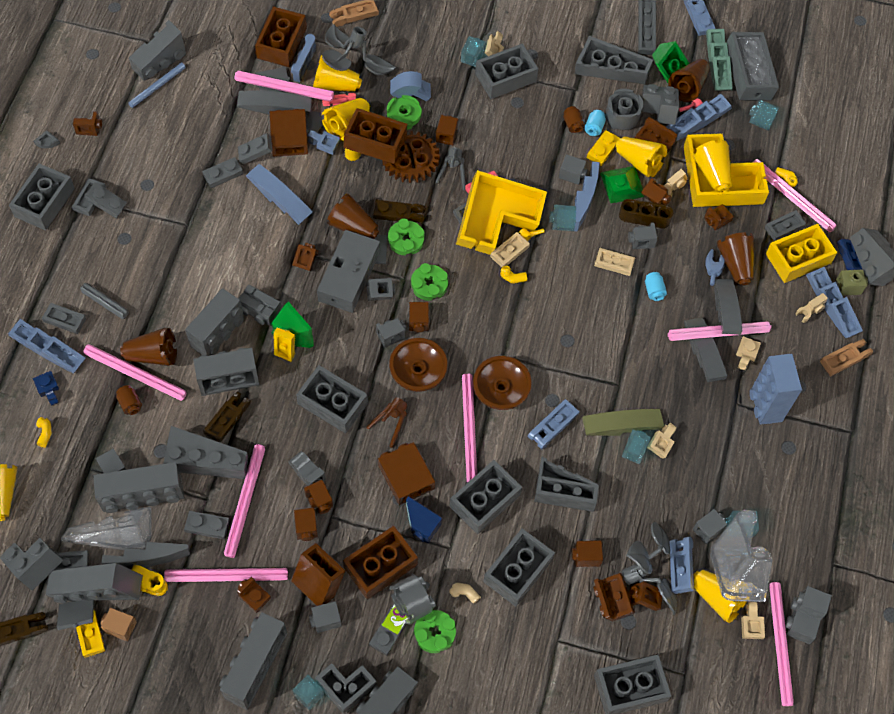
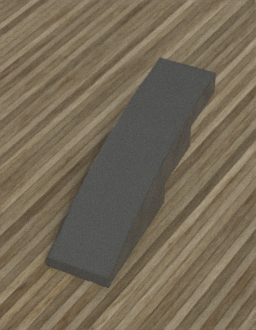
(271, 101)
(727, 306)
(706, 353)
(153, 555)

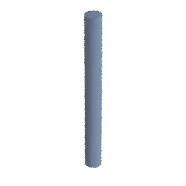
(143, 95)

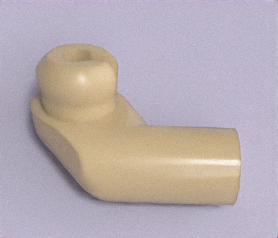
(464, 589)

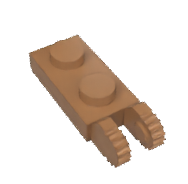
(354, 12)
(845, 357)

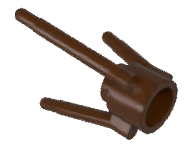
(394, 409)

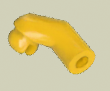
(788, 176)
(511, 277)
(46, 433)

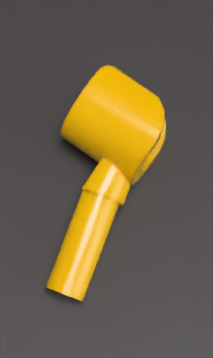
(527, 235)

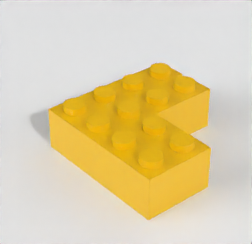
(748, 179)
(494, 202)

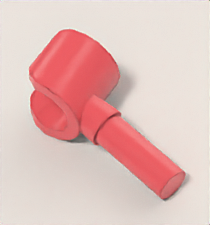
(697, 102)

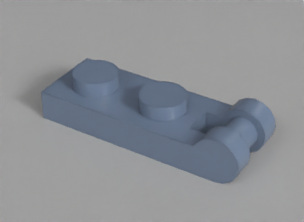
(699, 16)
(304, 58)
(553, 424)
(681, 565)

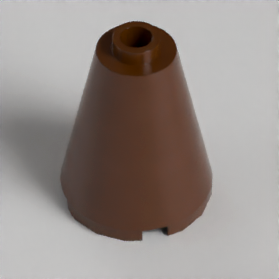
(690, 79)
(352, 217)
(739, 256)
(151, 348)

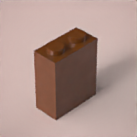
(288, 132)
(406, 472)
(318, 575)

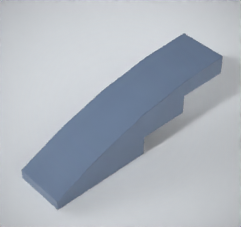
(699, 117)
(279, 193)
(584, 198)
(835, 306)
(46, 346)

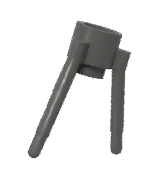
(454, 159)

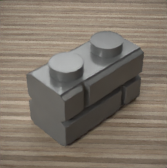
(259, 305)

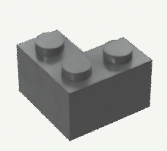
(661, 101)
(31, 565)
(807, 613)
(345, 692)

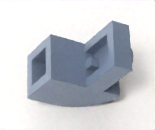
(410, 84)

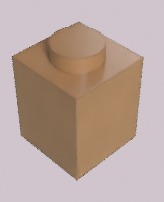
(118, 624)

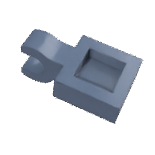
(325, 142)

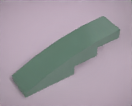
(719, 60)

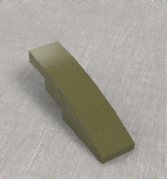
(622, 422)

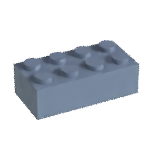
(775, 389)

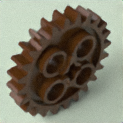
(421, 151)

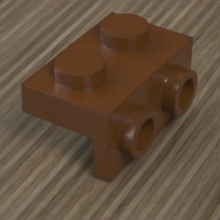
(655, 132)
(613, 597)

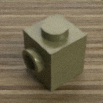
(851, 282)

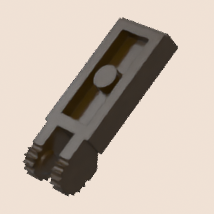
(396, 211)
(226, 418)
(19, 628)

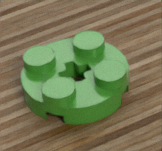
(407, 103)
(409, 228)
(429, 272)
(439, 642)

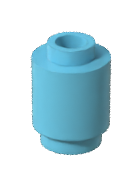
(595, 123)
(655, 286)

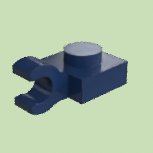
(46, 386)

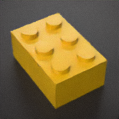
(801, 253)

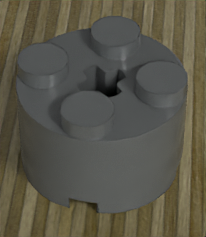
(624, 109)
(412, 598)

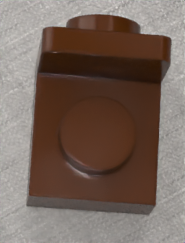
(88, 126)
(718, 217)
(305, 256)
(253, 594)
(646, 595)

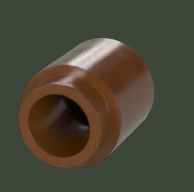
(574, 119)
(128, 400)

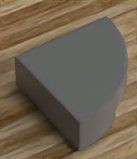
(46, 140)

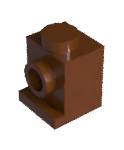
(656, 193)
(319, 497)

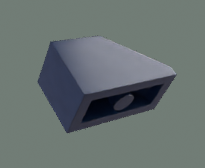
(422, 521)

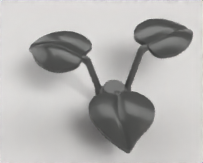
(337, 61)
(643, 566)

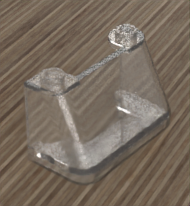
(739, 568)

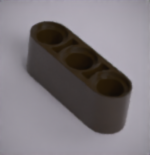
(638, 208)

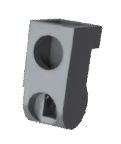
(306, 469)

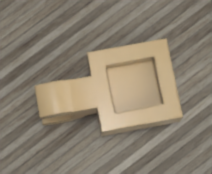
(494, 44)
(678, 180)
(814, 306)
(747, 351)
(661, 441)
(752, 625)

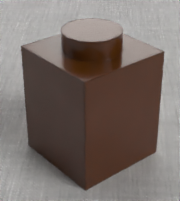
(446, 130)
(418, 316)
(305, 524)
(587, 553)

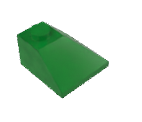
(669, 58)
(622, 184)
(292, 321)

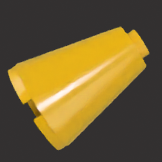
(336, 80)
(338, 116)
(642, 154)
(715, 164)
(7, 484)
(707, 586)

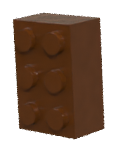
(281, 36)
(375, 135)
(380, 562)

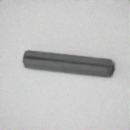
(104, 300)

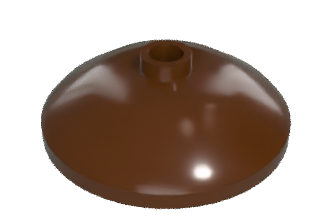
(418, 354)
(506, 373)

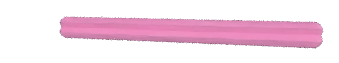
(284, 86)
(798, 199)
(716, 331)
(135, 372)
(469, 426)
(244, 501)
(196, 575)
(781, 644)

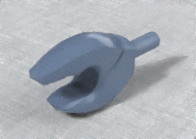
(713, 268)

